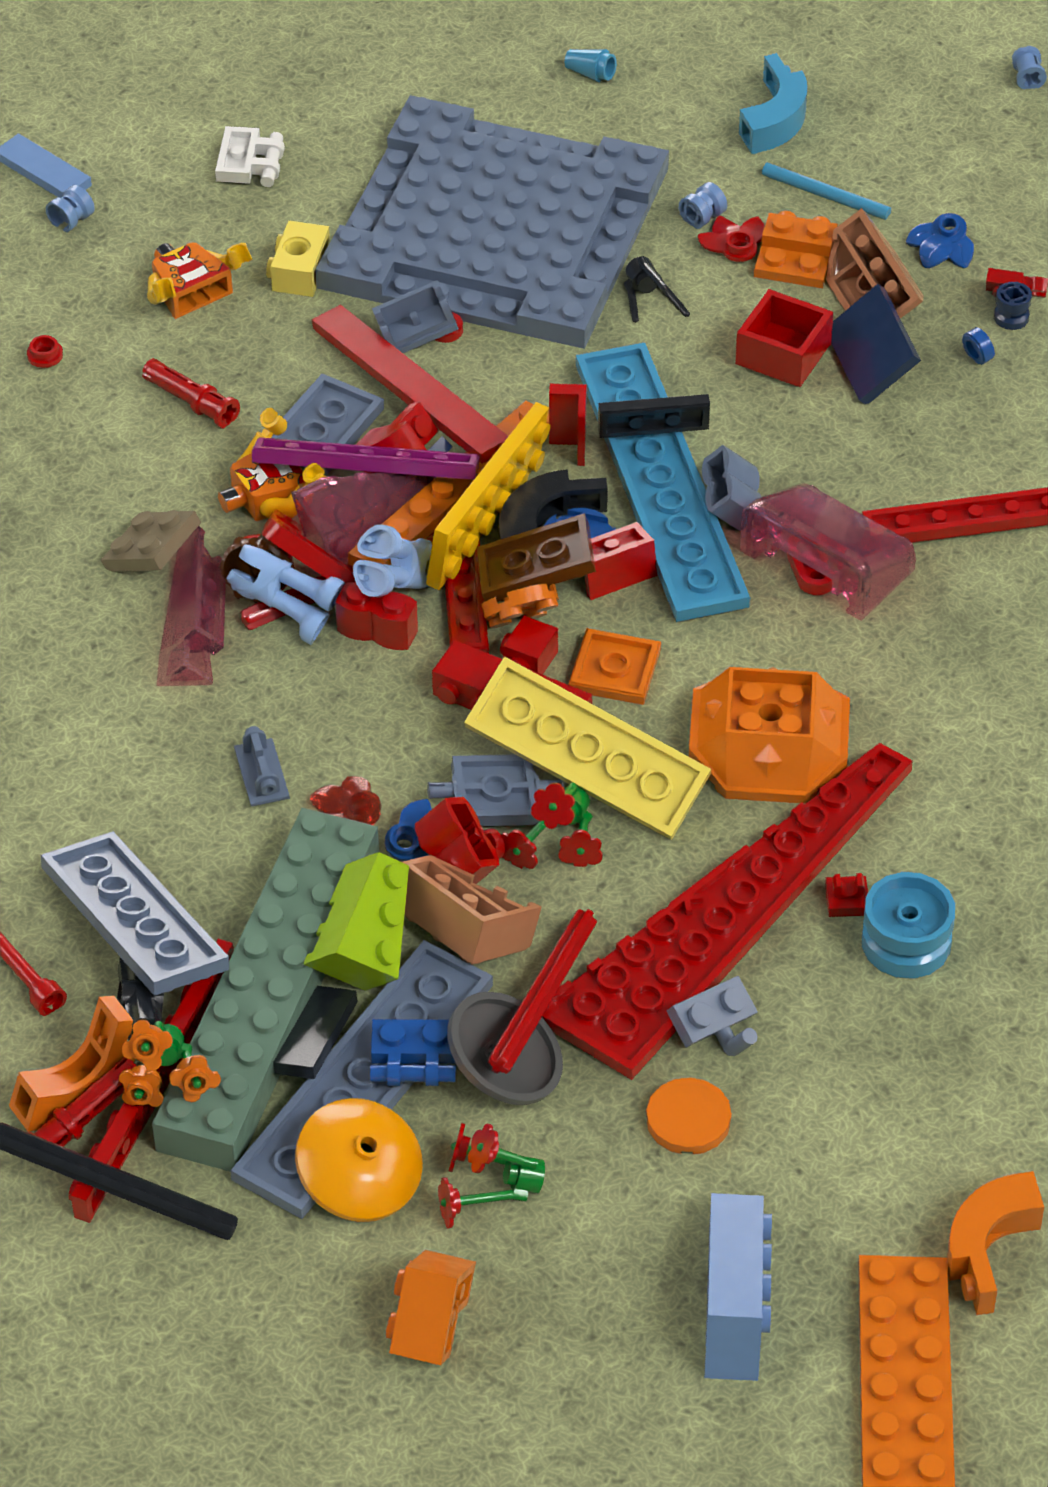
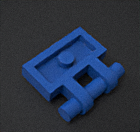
(411, 1043)

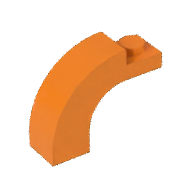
(44, 1090)
(990, 1212)

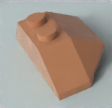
(864, 259)

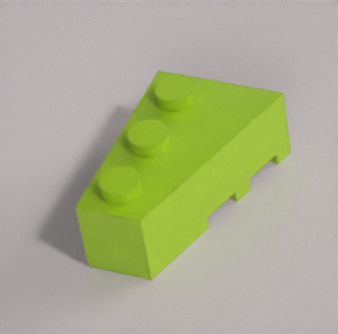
(365, 924)

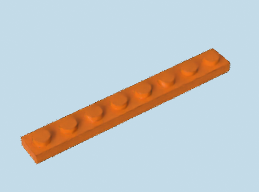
(430, 505)

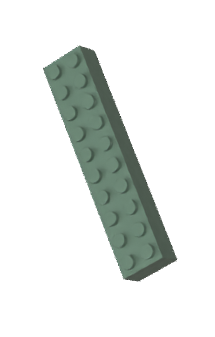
(262, 993)

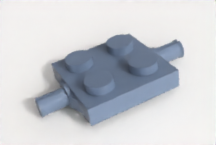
(495, 786)

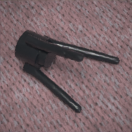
(644, 278)

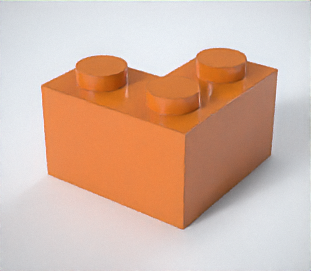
(431, 1296)

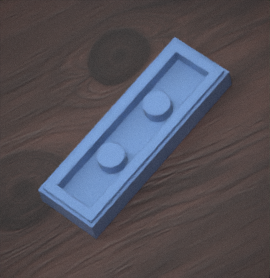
(41, 166)

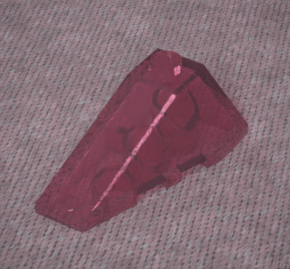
(341, 509)

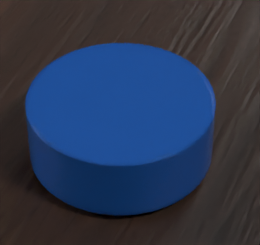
(978, 345)

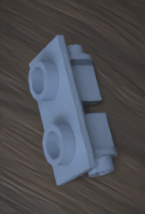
(260, 768)

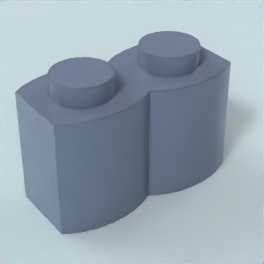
(730, 484)

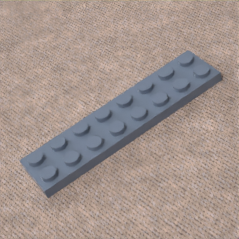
(427, 989)

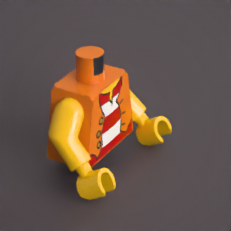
(192, 276)
(266, 485)

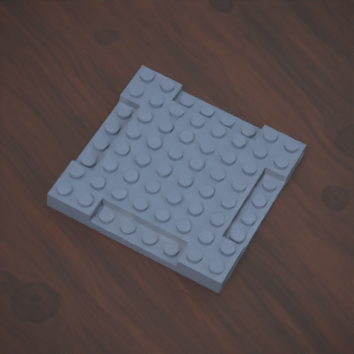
(503, 217)

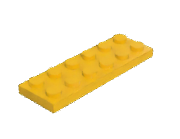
(484, 498)

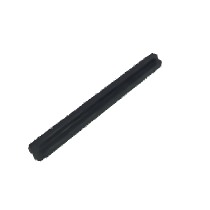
(117, 1182)

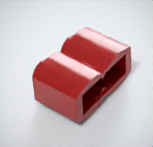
(385, 619)
(455, 836)

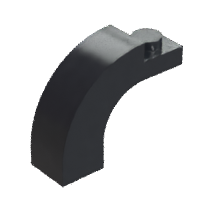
(549, 495)

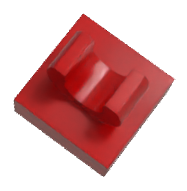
(846, 895)

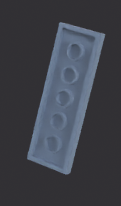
(134, 913)

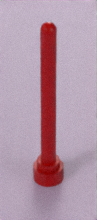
(41, 990)

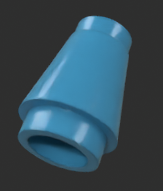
(592, 63)

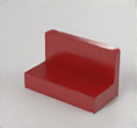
(568, 417)
(621, 560)

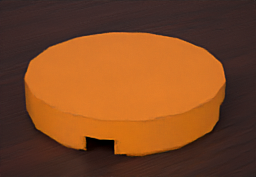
(688, 1115)

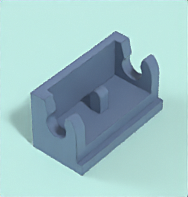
(415, 317)

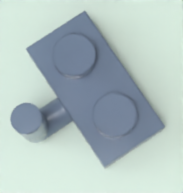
(715, 1013)

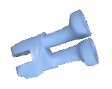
(406, 566)
(268, 584)

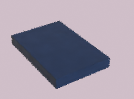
(873, 344)

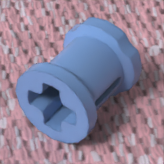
(1030, 72)

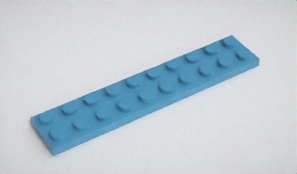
(666, 491)

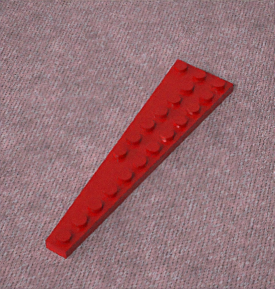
(692, 944)

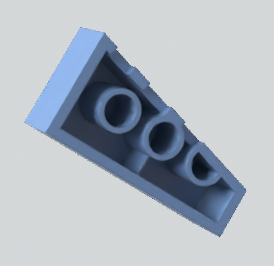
(737, 1286)

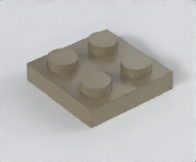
(150, 541)

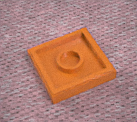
(615, 666)

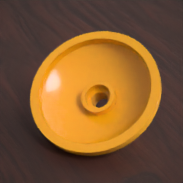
(346, 1177)

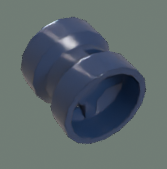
(1012, 305)

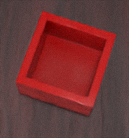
(784, 337)

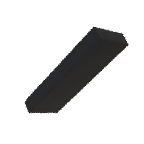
(653, 416)
(315, 1032)

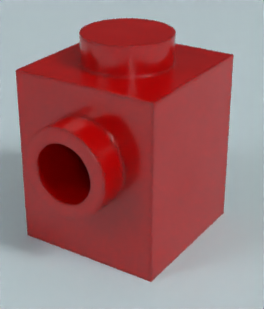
(531, 644)

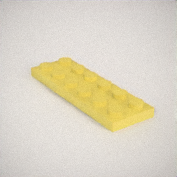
(588, 748)

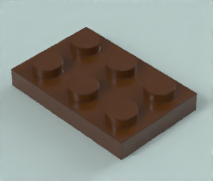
(536, 557)

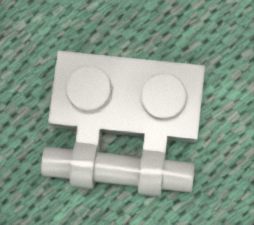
(238, 156)

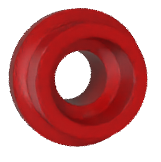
(44, 351)

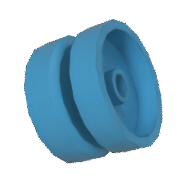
(908, 925)

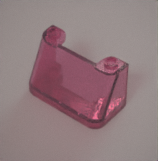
(831, 538)

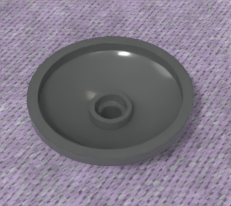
(473, 1035)

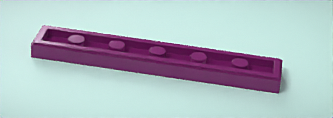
(366, 458)

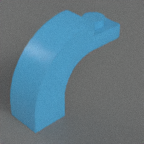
(781, 117)

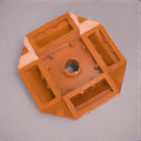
(769, 733)

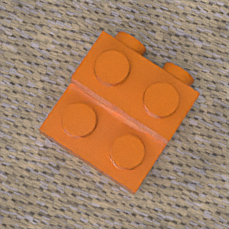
(795, 249)

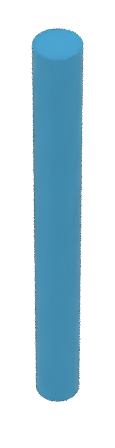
(826, 191)

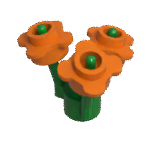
(157, 1047)

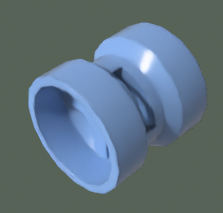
(697, 207)
(70, 208)

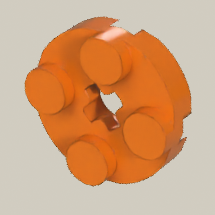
(530, 601)

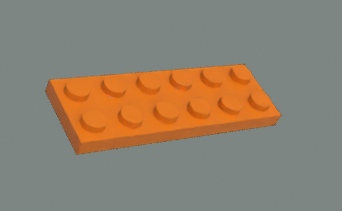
(905, 1372)

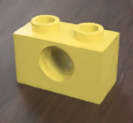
(297, 257)

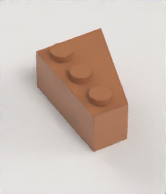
(465, 915)

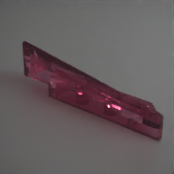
(193, 616)

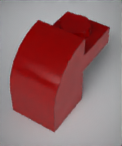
(408, 431)

